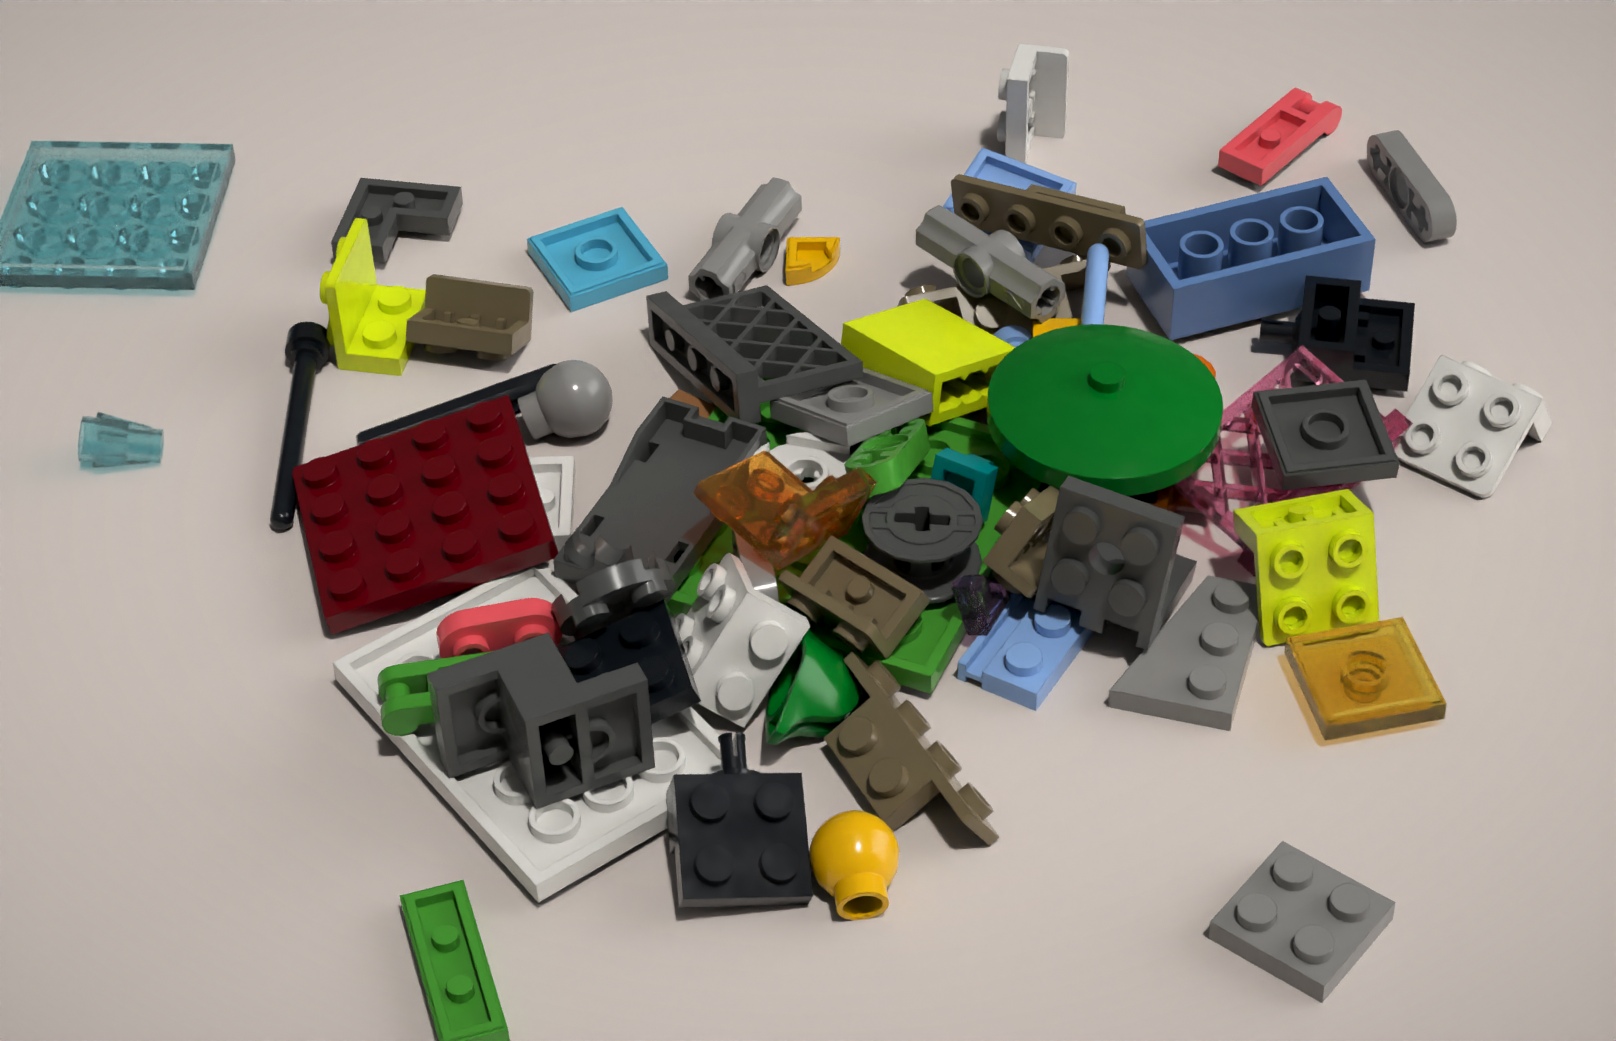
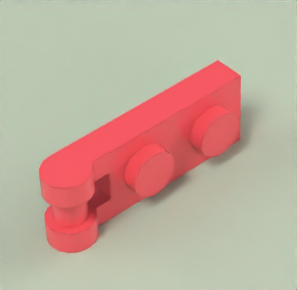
(1278, 136)

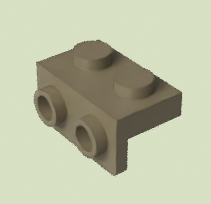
(473, 317)
(1021, 548)
(856, 597)

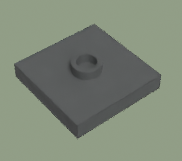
(1324, 434)

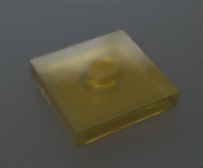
(1364, 678)

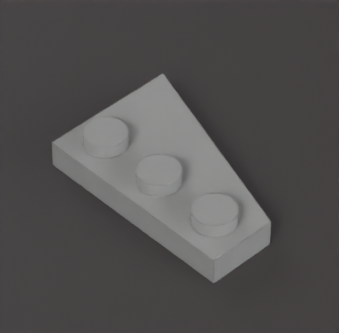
(1196, 659)

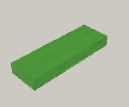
(453, 964)

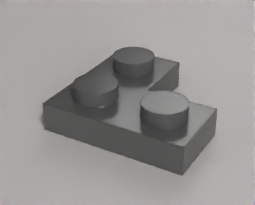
(399, 207)

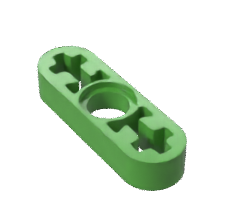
(892, 455)

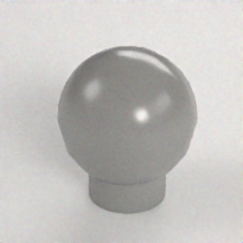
(568, 400)

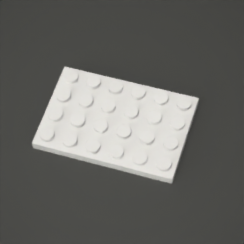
(564, 839)

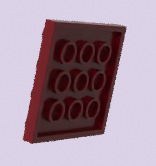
(422, 514)

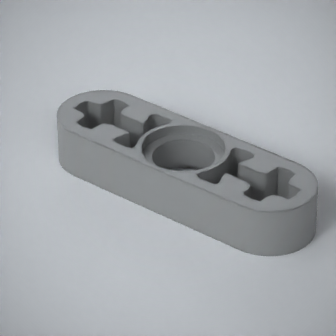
(1411, 186)

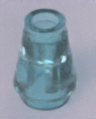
(118, 442)

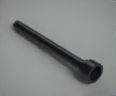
(307, 351)

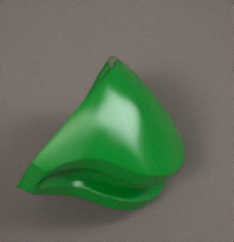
(810, 693)

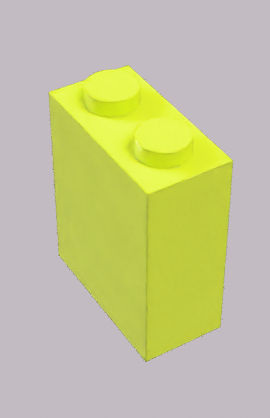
(931, 351)

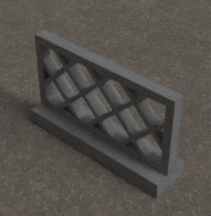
(732, 345)

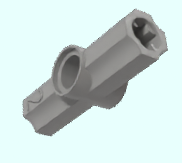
(746, 240)
(990, 264)

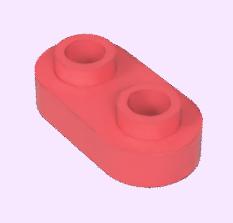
(496, 627)

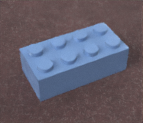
(1249, 256)

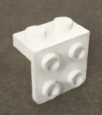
(1470, 425)
(736, 640)

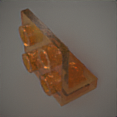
(781, 512)

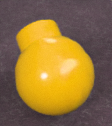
(855, 862)

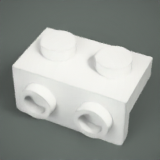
(1034, 98)

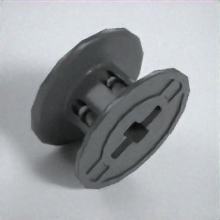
(925, 534)

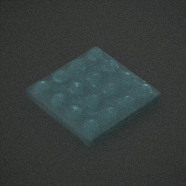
(113, 214)

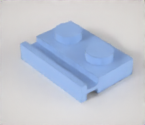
(1025, 651)

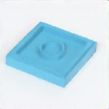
(597, 259)

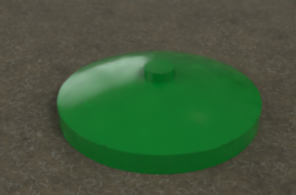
(1104, 408)

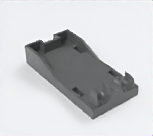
(651, 499)

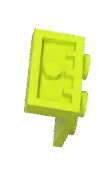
(366, 318)
(1311, 563)

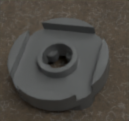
(612, 596)

